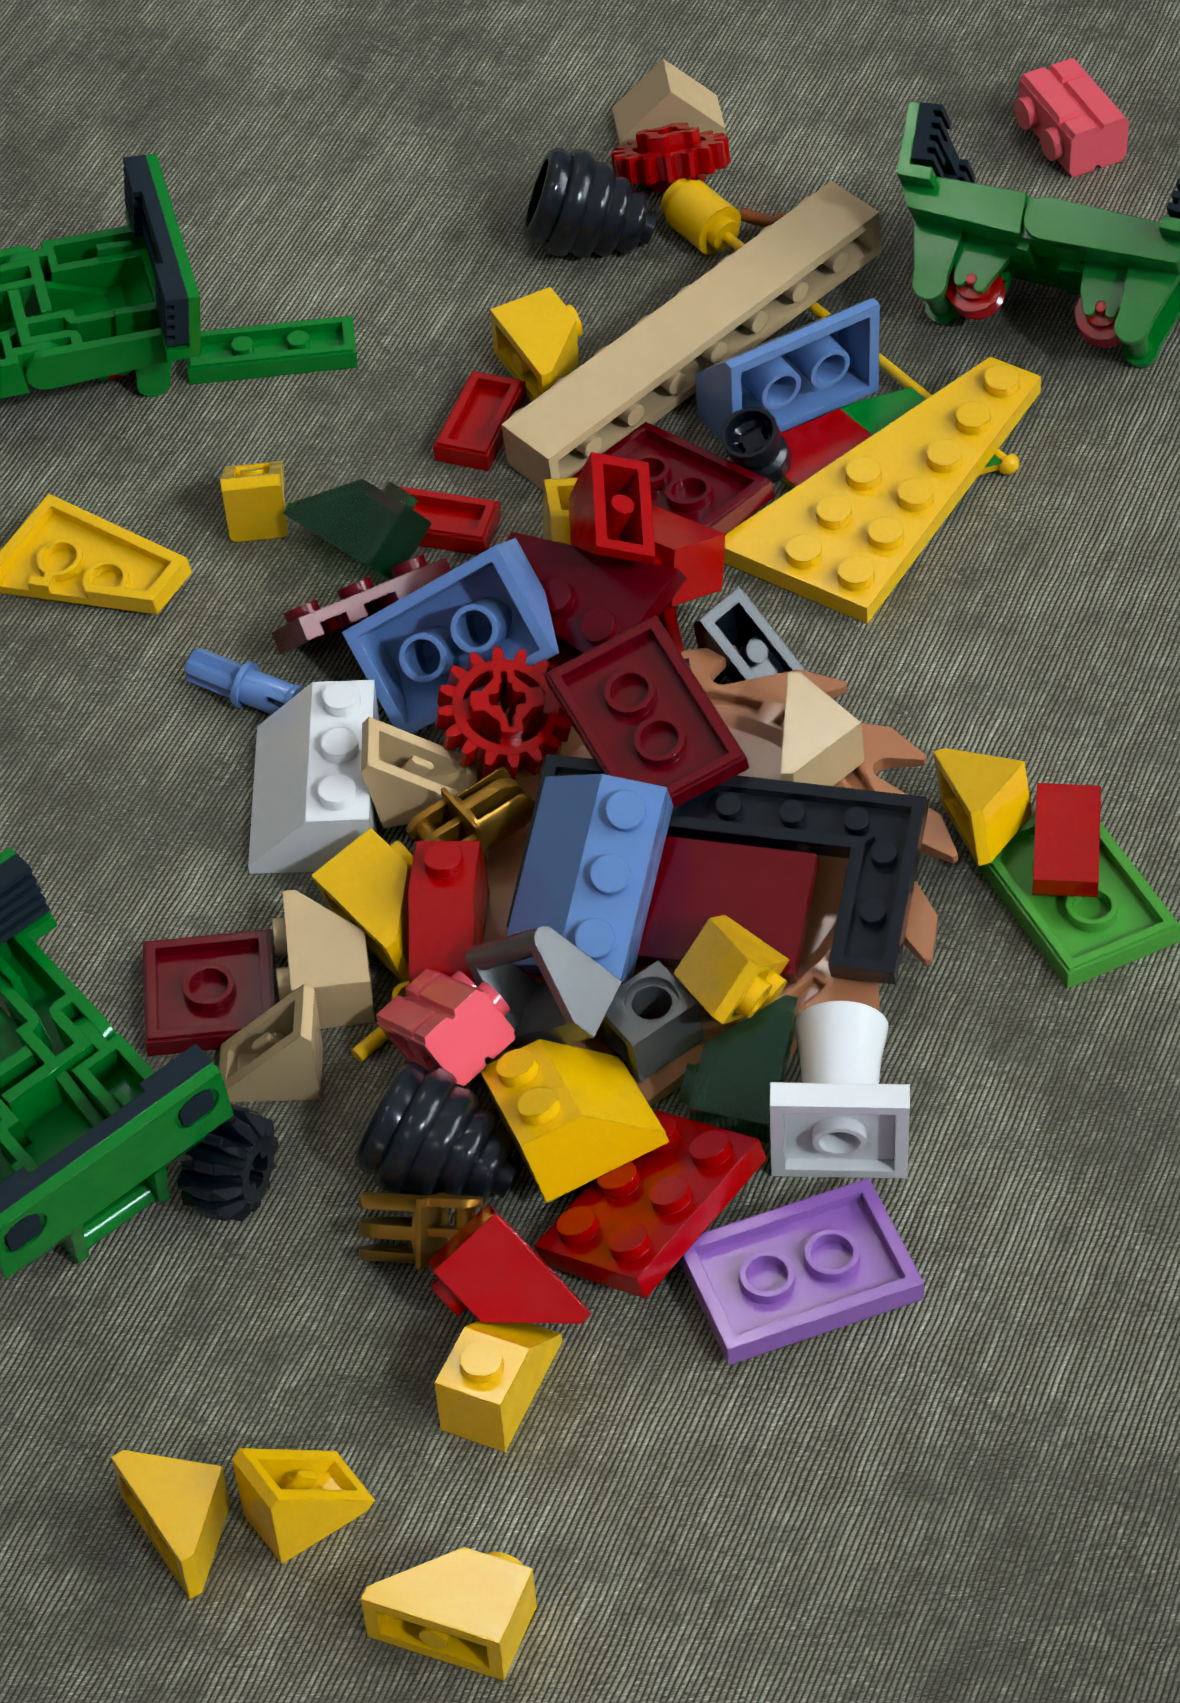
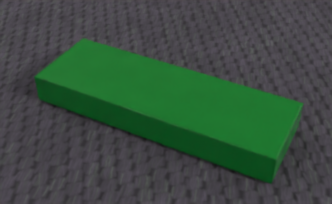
(274, 350)

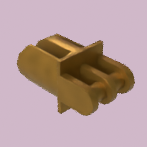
(481, 812)
(426, 1229)

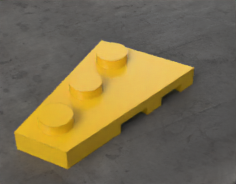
(88, 561)

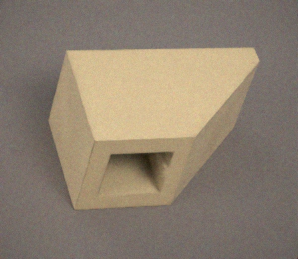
(326, 956)

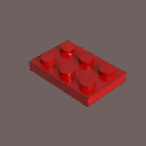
(650, 1211)

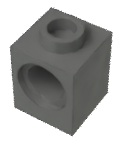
(654, 1043)

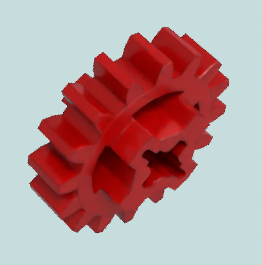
(669, 154)
(479, 723)

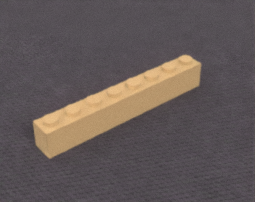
(705, 323)

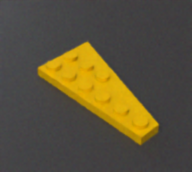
(874, 509)

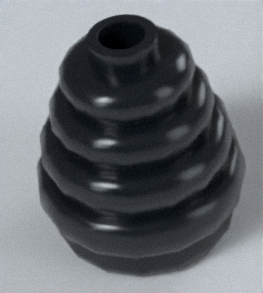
(585, 208)
(435, 1139)

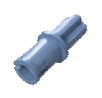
(239, 681)

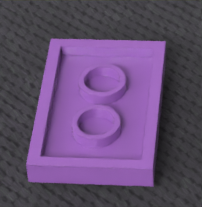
(800, 1271)

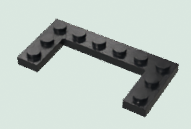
(871, 828)

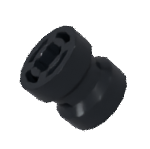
(756, 443)

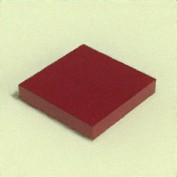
(205, 988)

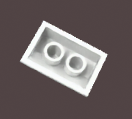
(310, 778)

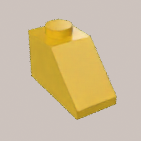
(537, 339)
(370, 889)
(493, 1379)
(456, 1609)

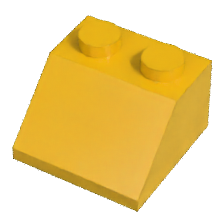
(571, 1113)

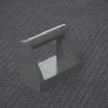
(561, 1008)

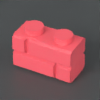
(1071, 117)
(448, 1023)

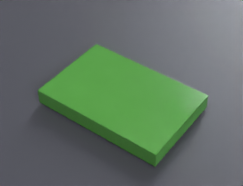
(1083, 933)

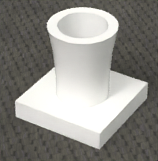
(840, 1114)

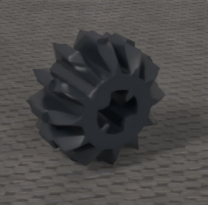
(230, 1167)

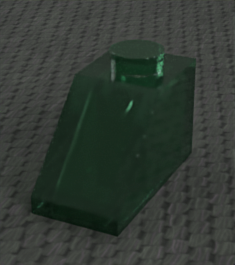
(364, 522)
(736, 1071)

